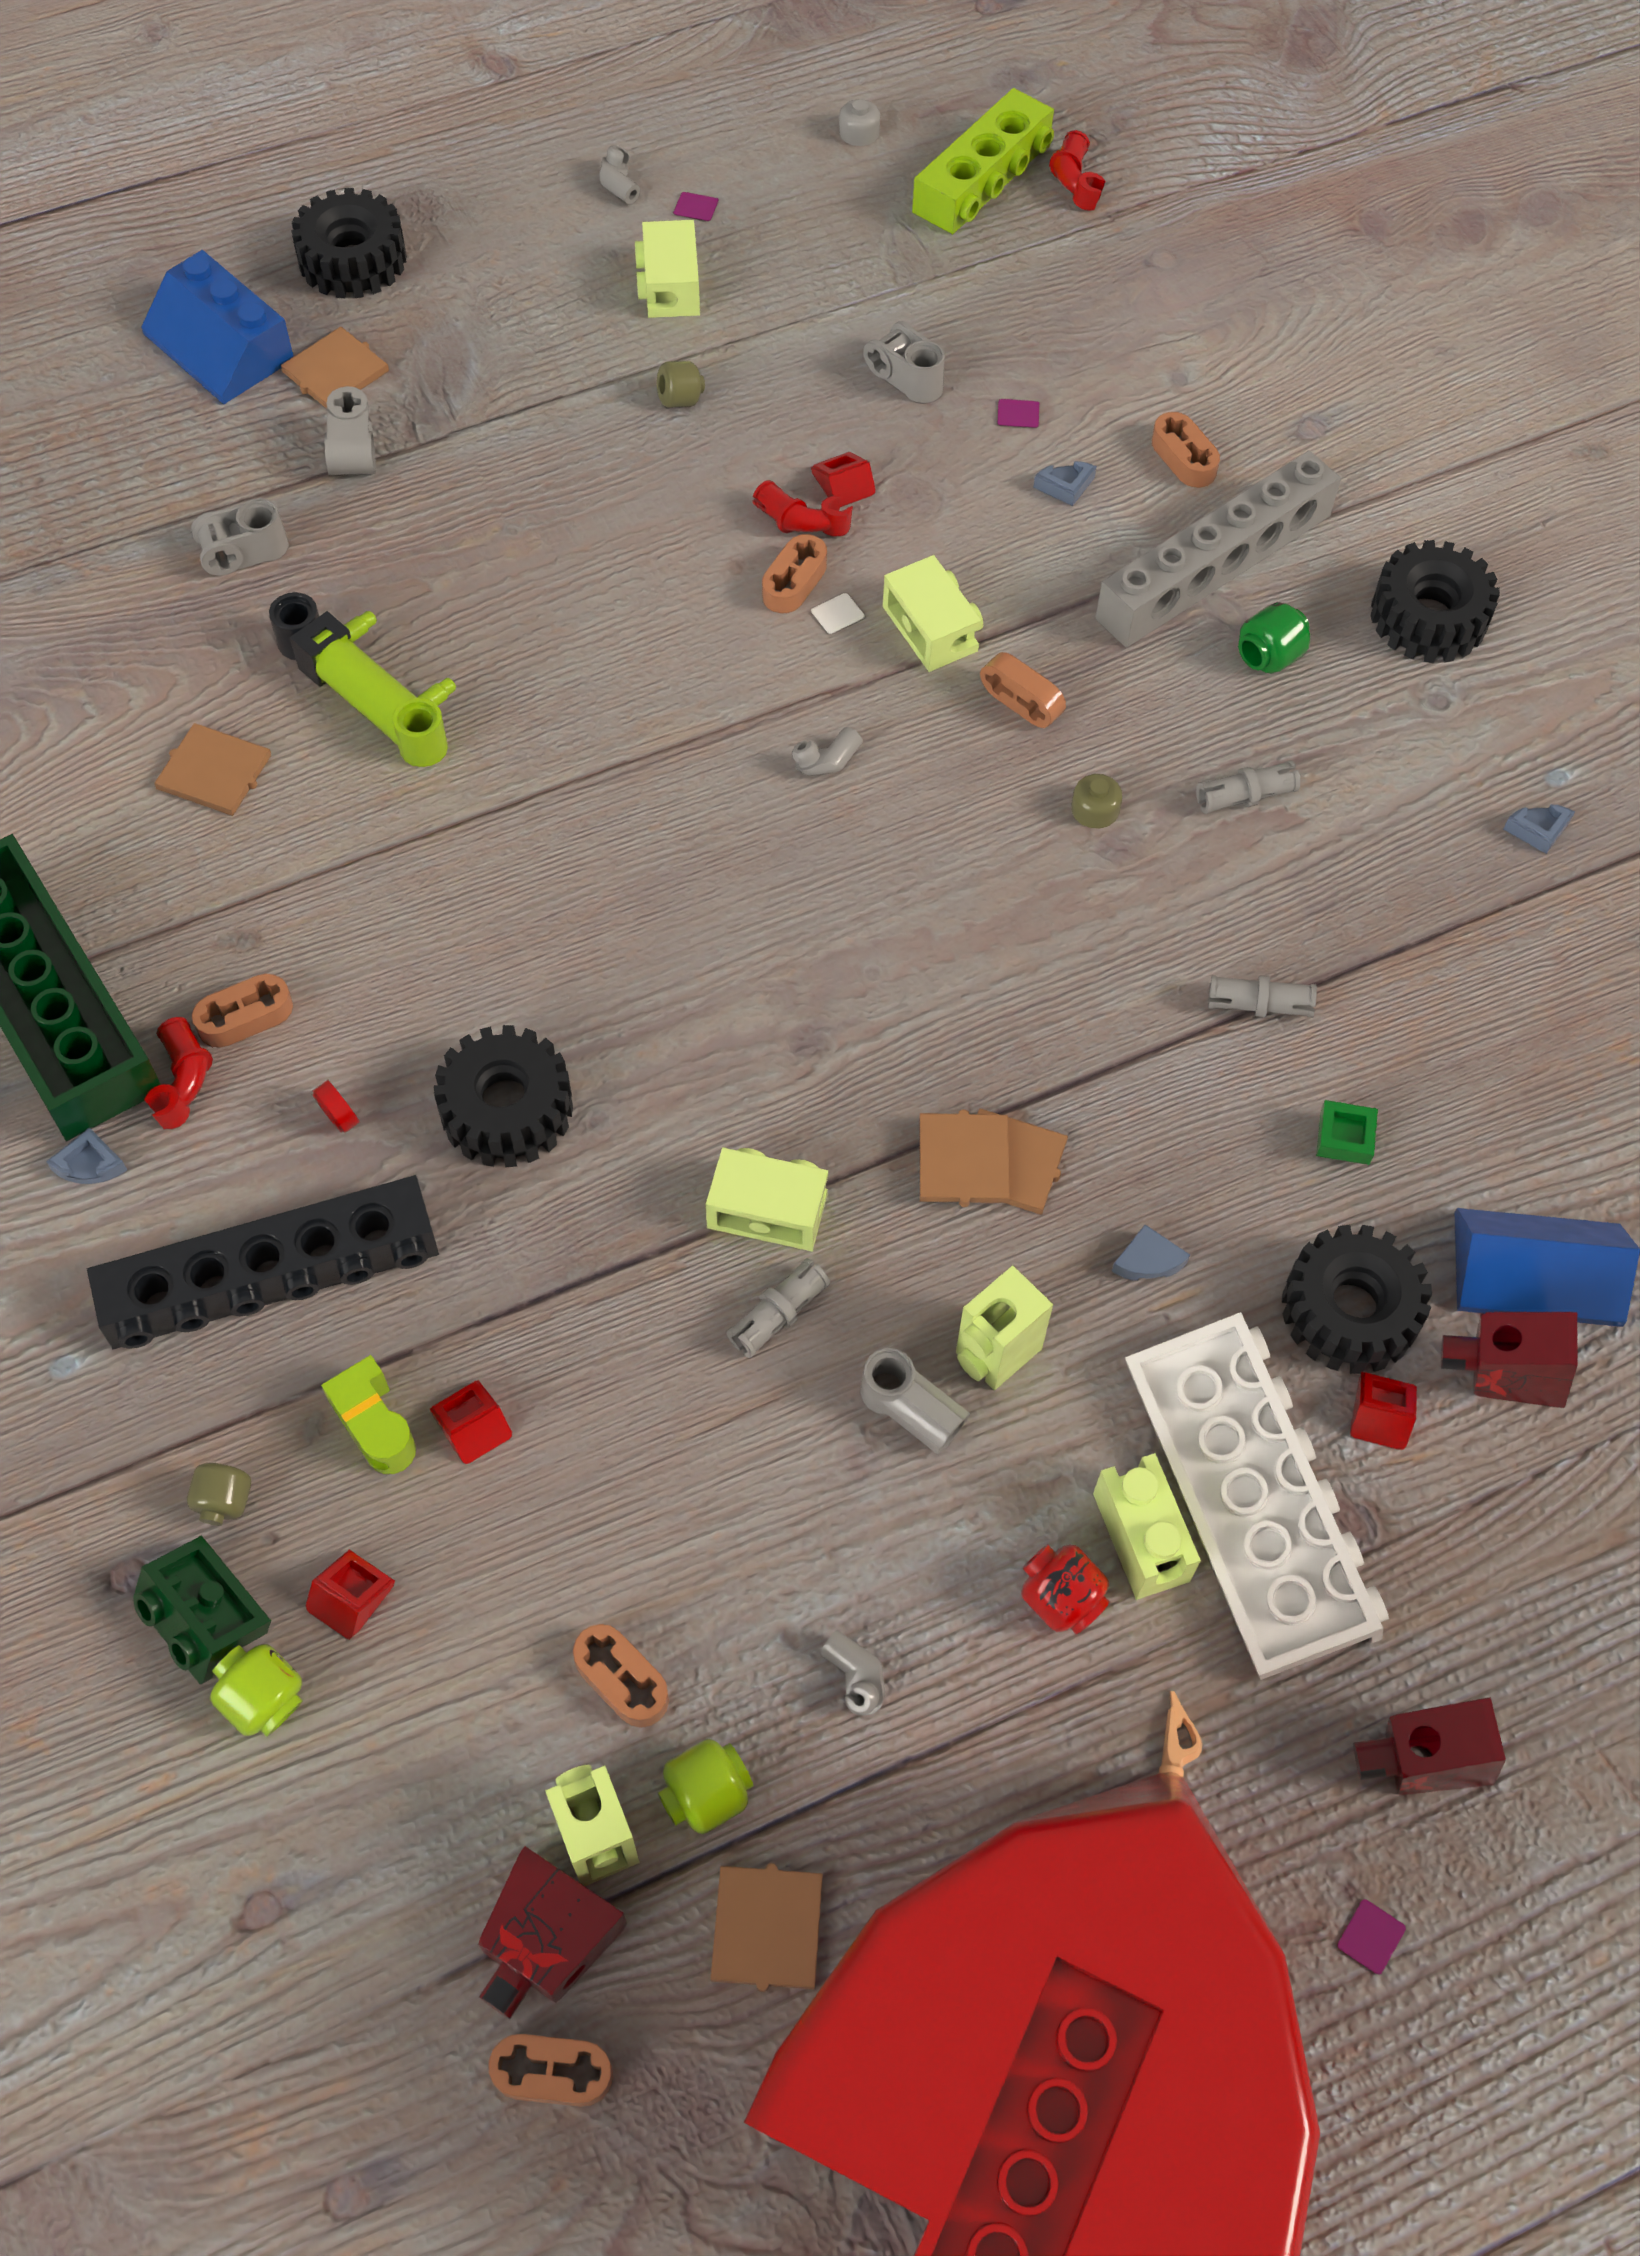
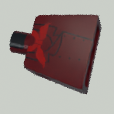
(1518, 1356)
(1459, 1738)
(544, 1933)

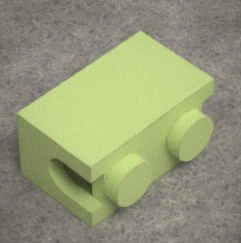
(670, 268)
(932, 612)
(767, 1198)
(1002, 1328)
(1146, 1527)
(594, 1838)

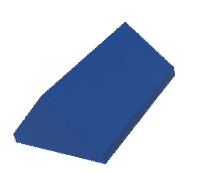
(1544, 1265)

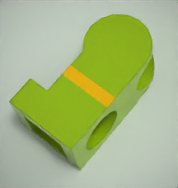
(378, 1433)

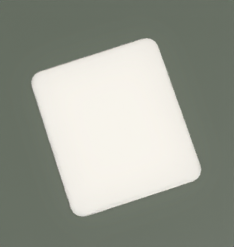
(837, 613)

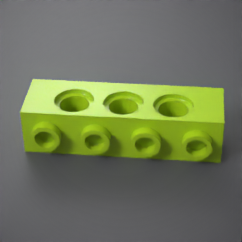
(983, 161)

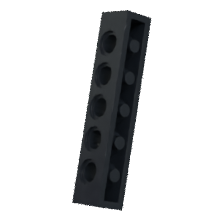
(235, 1253)

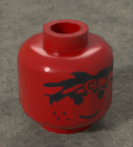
(1065, 1588)

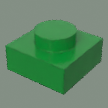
(1347, 1132)

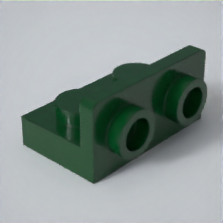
(197, 1607)

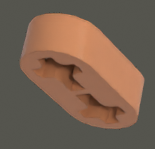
(1181, 451)
(802, 577)
(1023, 690)
(242, 1010)
(631, 1665)
(552, 2053)

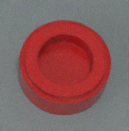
(335, 1107)

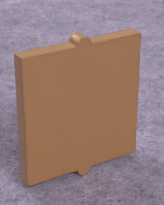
(334, 363)
(213, 769)
(964, 1158)
(1032, 1163)
(767, 1927)

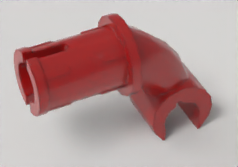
(1067, 167)
(795, 515)
(189, 1069)

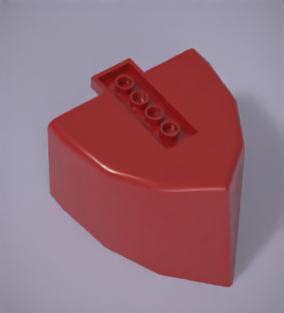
(1065, 2047)

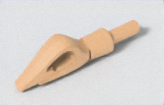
(1173, 1755)

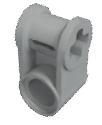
(908, 362)
(349, 433)
(244, 533)

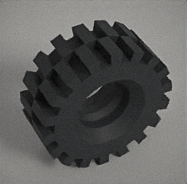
(343, 221)
(1438, 576)
(512, 1128)
(1368, 1265)

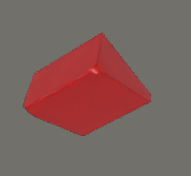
(845, 477)
(1384, 1411)
(471, 1422)
(347, 1593)

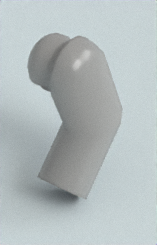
(614, 175)
(826, 760)
(862, 1673)

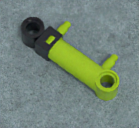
(329, 656)

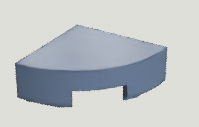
(1065, 482)
(1539, 825)
(86, 1160)
(1150, 1257)

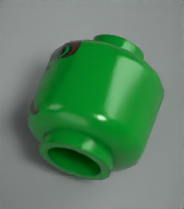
(1274, 638)

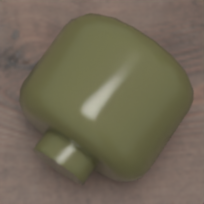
(679, 384)
(1096, 801)
(218, 1492)

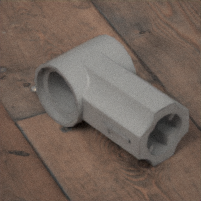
(915, 1404)

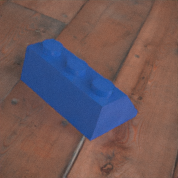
(216, 328)

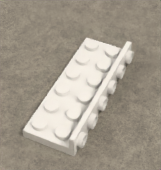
(1256, 1496)

